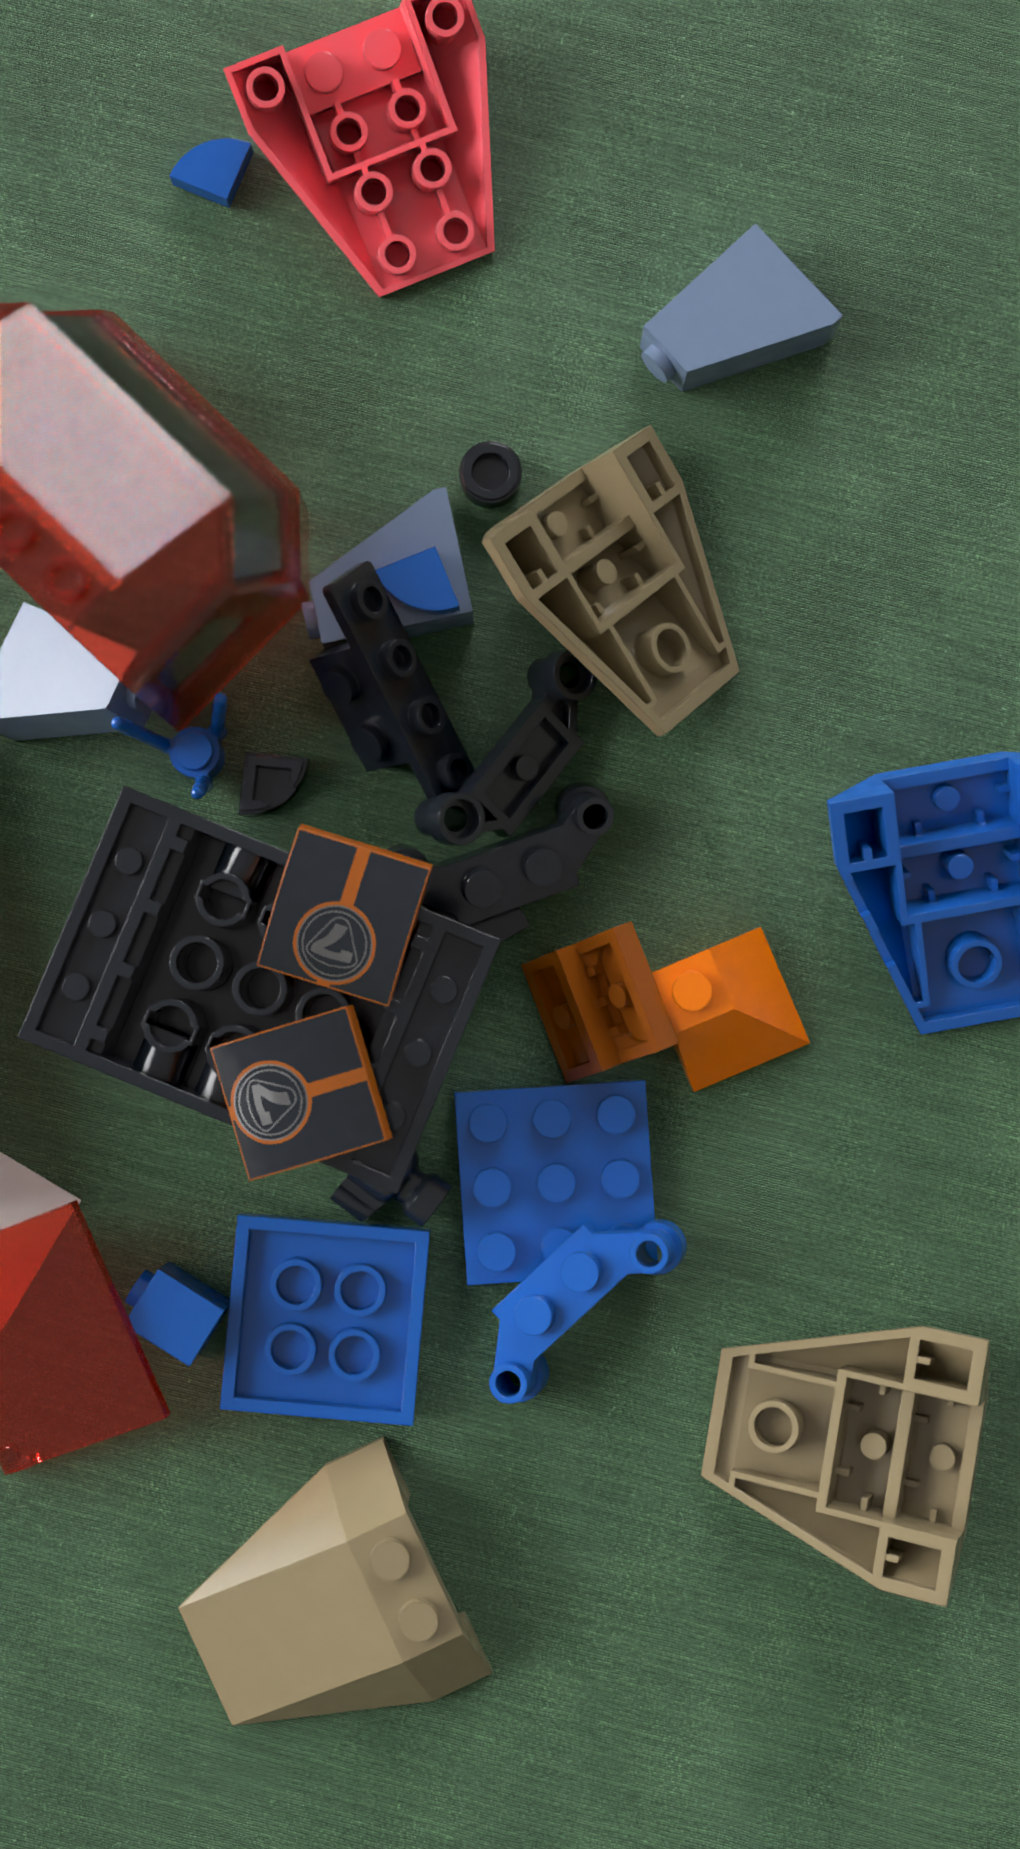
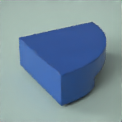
(213, 169)
(420, 583)

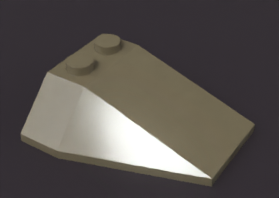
(622, 580)
(858, 1447)
(333, 1604)

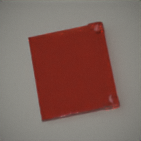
(65, 1345)

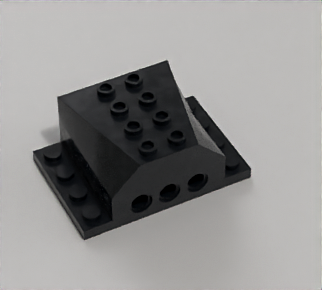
(167, 967)

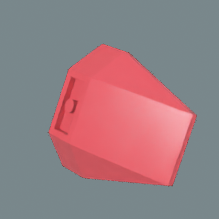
(383, 137)

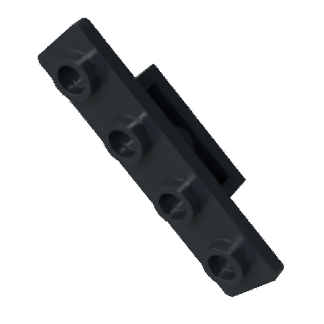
(384, 689)

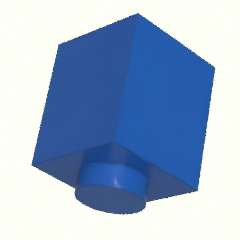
(175, 1311)

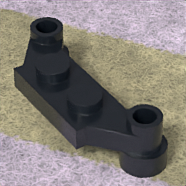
(520, 763)
(521, 866)

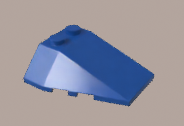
(939, 883)

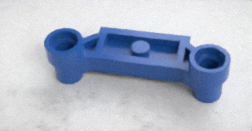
(564, 1291)

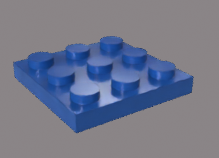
(546, 1165)
(325, 1319)

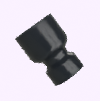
(418, 1194)

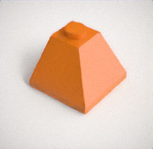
(729, 1009)

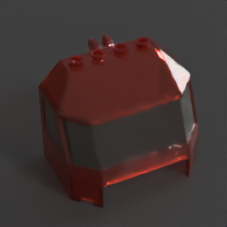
(140, 510)

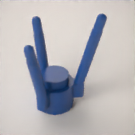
(193, 751)

